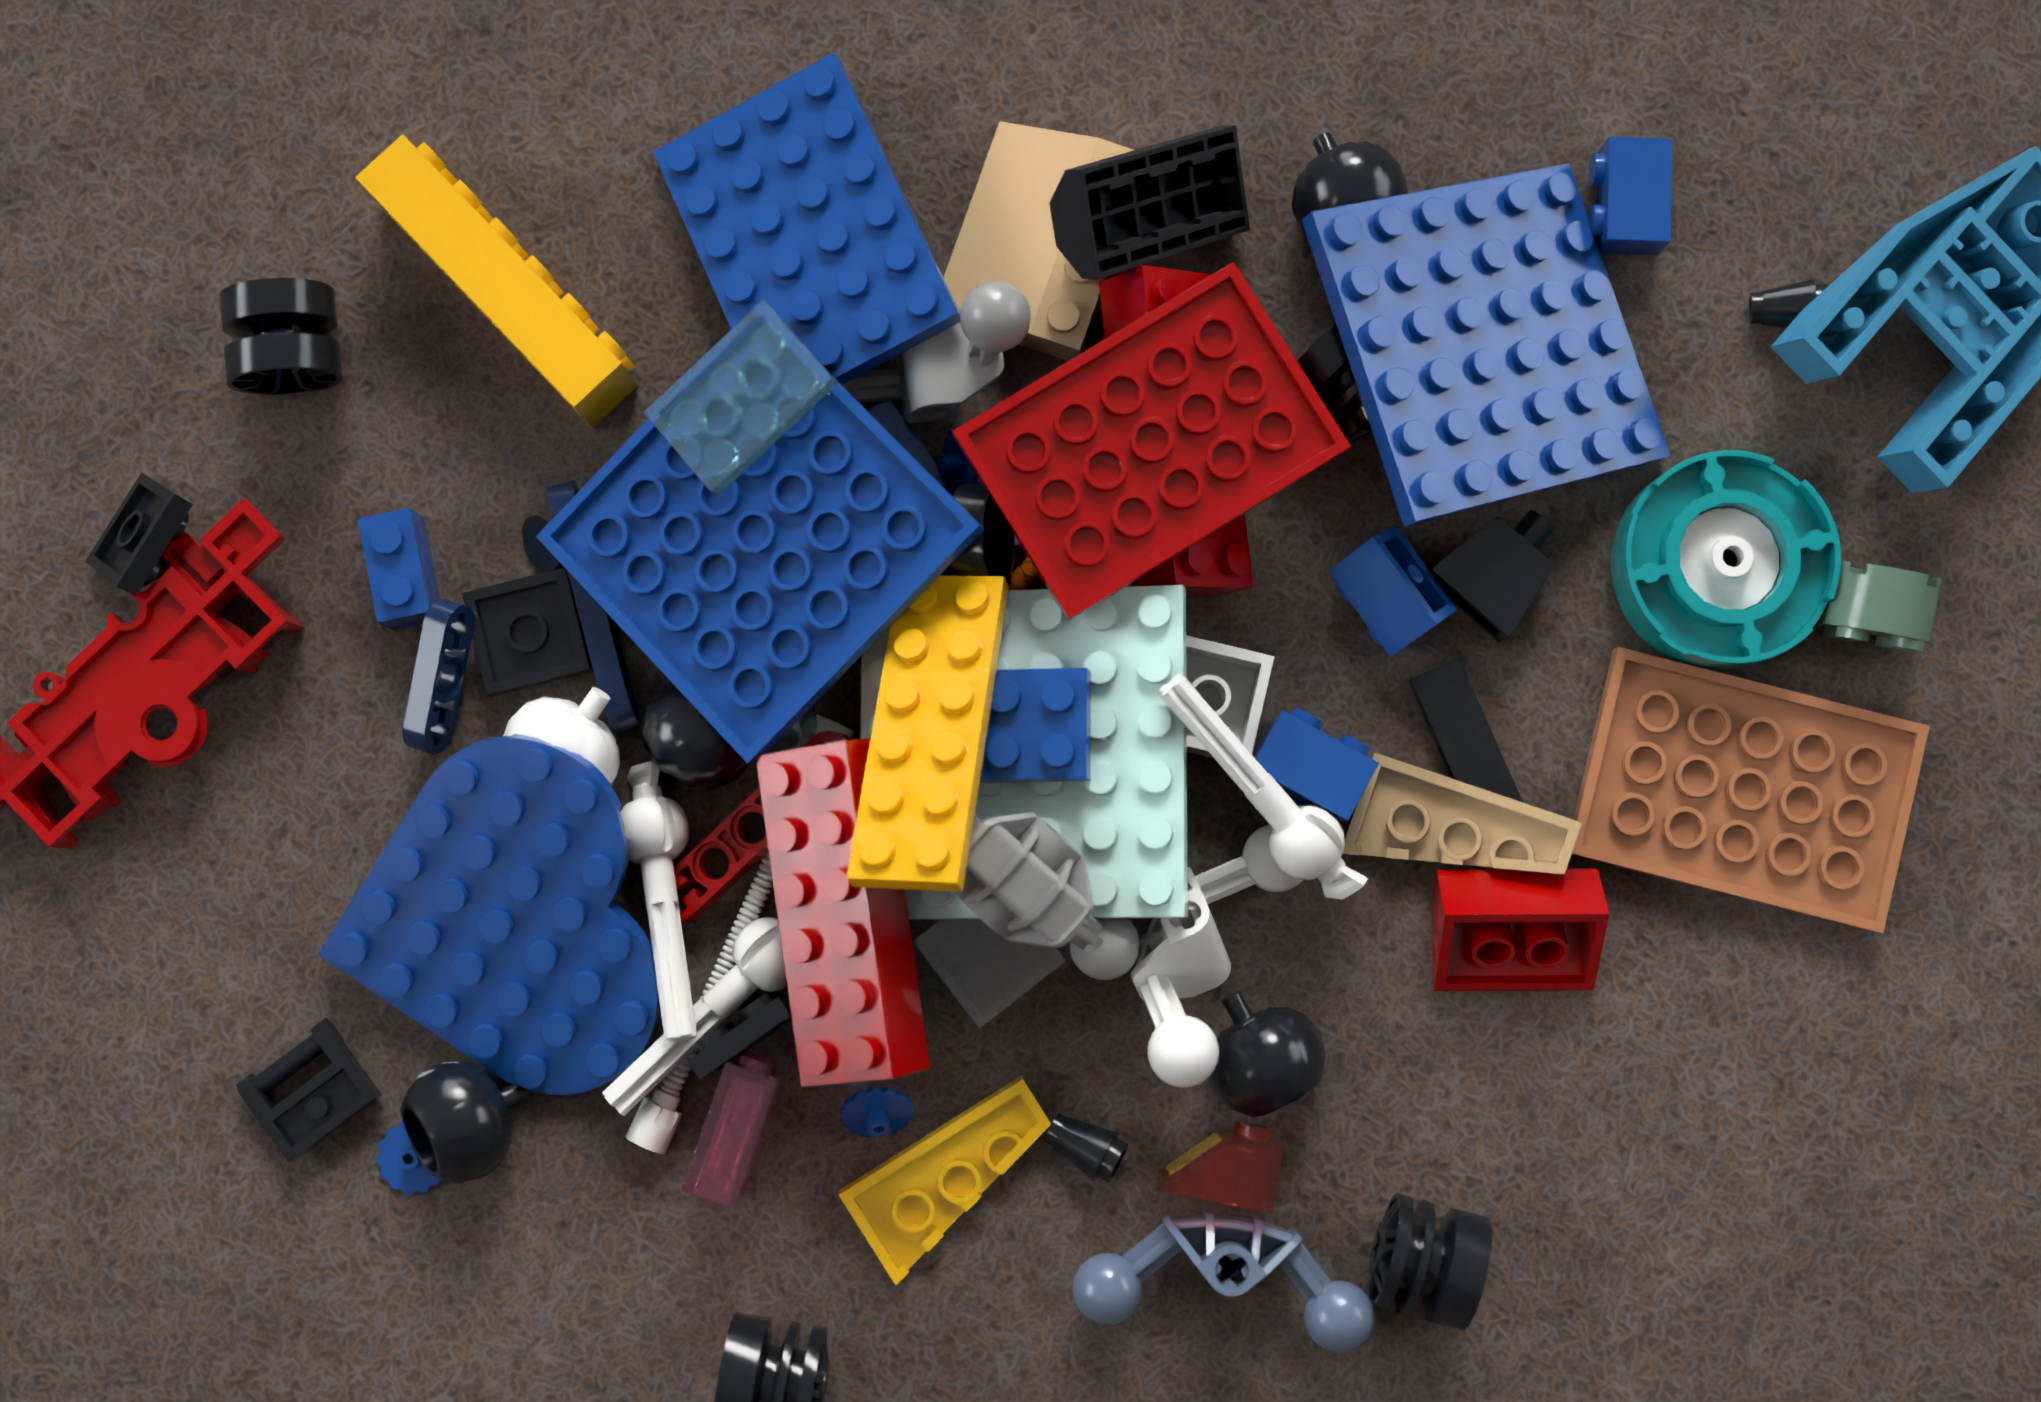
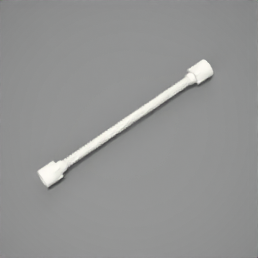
(658, 1117)

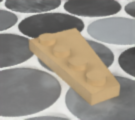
(1447, 821)

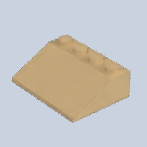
(1013, 239)

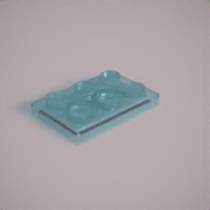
(740, 397)

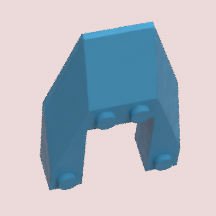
(1973, 286)

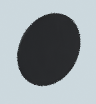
(534, 549)

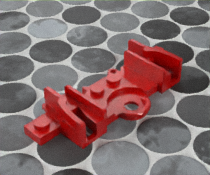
(141, 666)

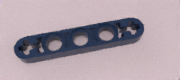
(601, 639)

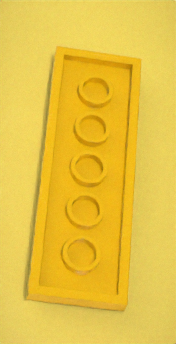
(929, 738)

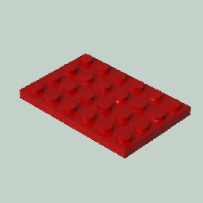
(1151, 441)

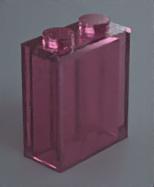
(735, 1129)

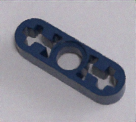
(442, 647)

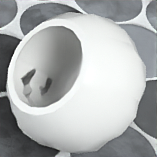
(571, 728)

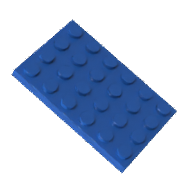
(808, 216)

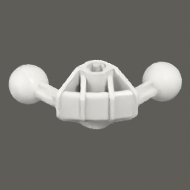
(1189, 958)

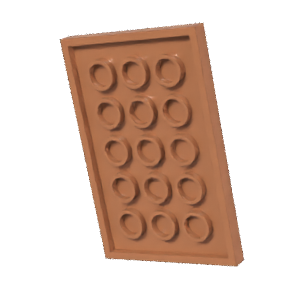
(1748, 790)

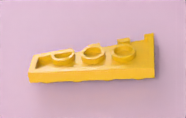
(930, 1184)

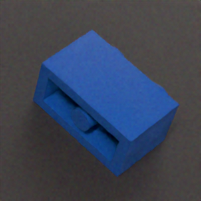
(1632, 195)
(399, 567)
(1392, 590)

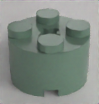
(1883, 603)

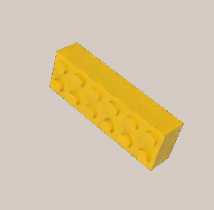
(492, 274)

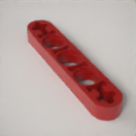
(731, 839)

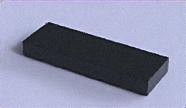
(1462, 729)

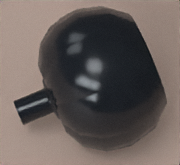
(1345, 176)
(687, 744)
(1266, 1058)
(459, 1120)

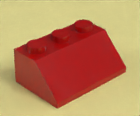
(1517, 930)

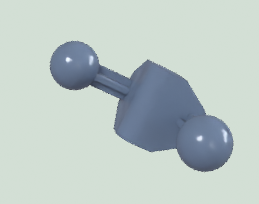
(1335, 1312)

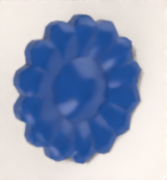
(955, 464)
(876, 1112)
(401, 1164)

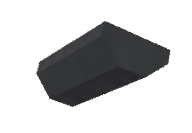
(1150, 203)

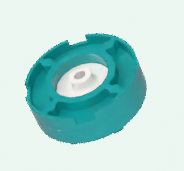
(1775, 549)

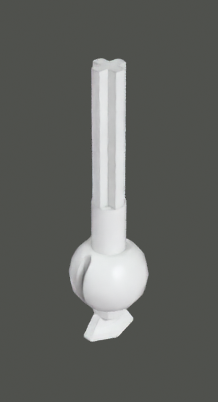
(657, 836)
(1303, 838)
(758, 965)

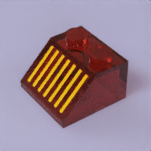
(1228, 1168)

